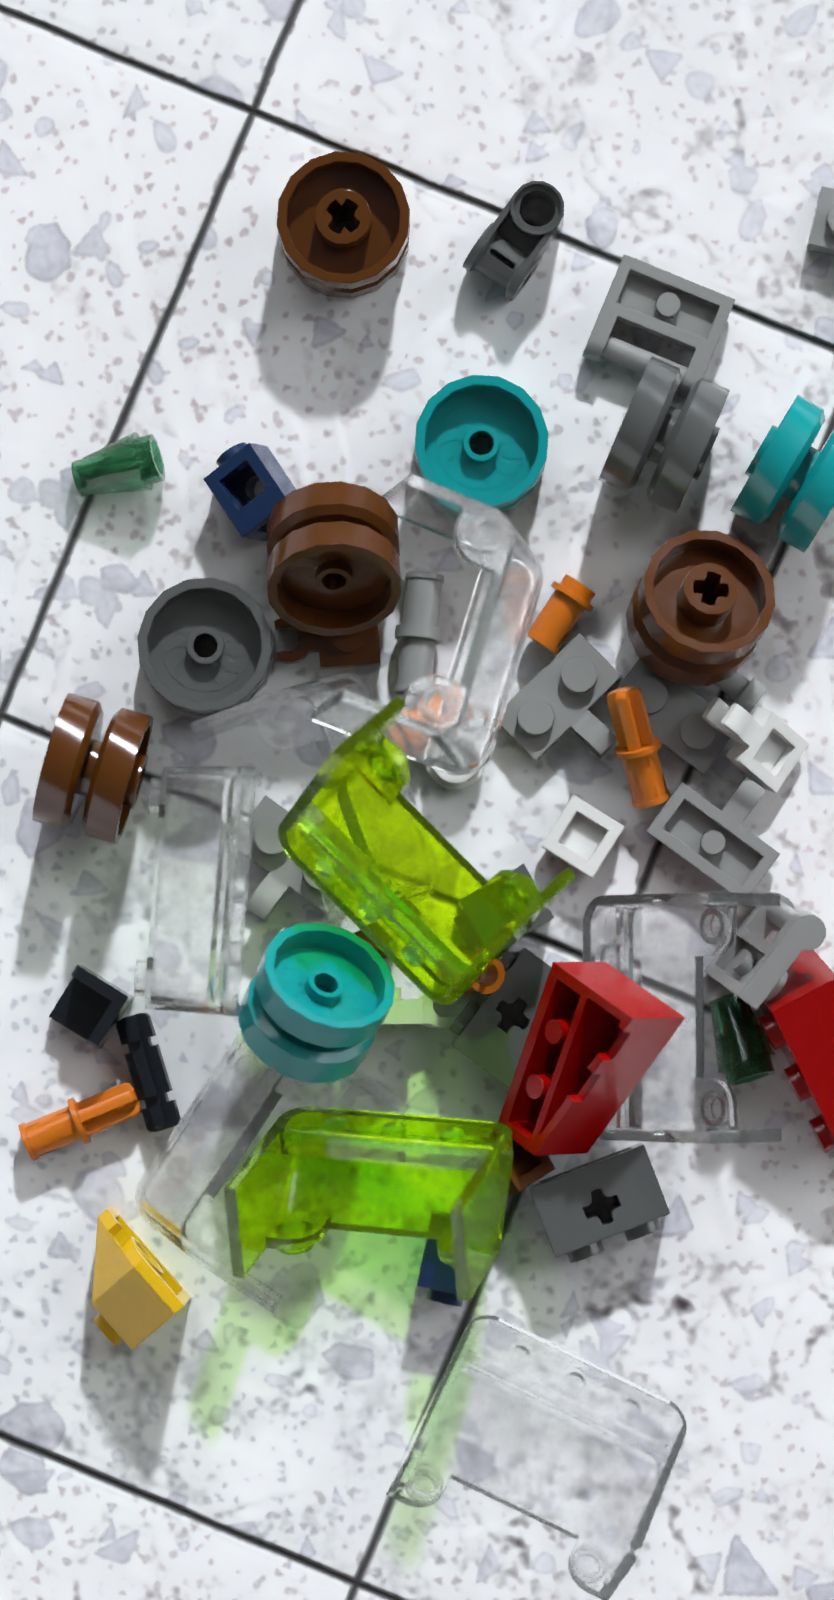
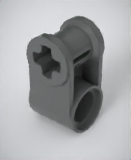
(516, 241)

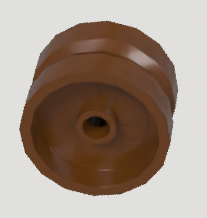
(339, 189)
(333, 558)
(700, 608)
(82, 766)

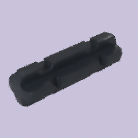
(148, 1072)

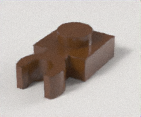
(334, 651)

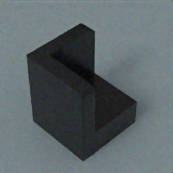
(91, 1006)

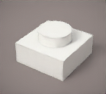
(582, 836)

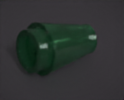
(120, 467)
(739, 1041)

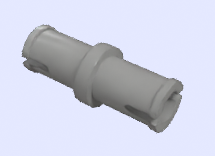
(419, 628)

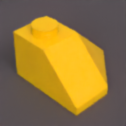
(130, 1284)

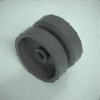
(665, 435)
(182, 618)

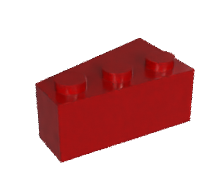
(803, 1027)
(583, 1056)

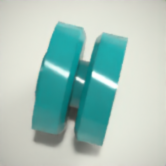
(490, 409)
(791, 469)
(316, 1002)

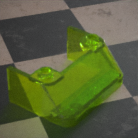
(400, 874)
(374, 1177)

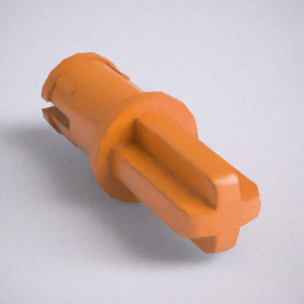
(637, 747)
(80, 1120)

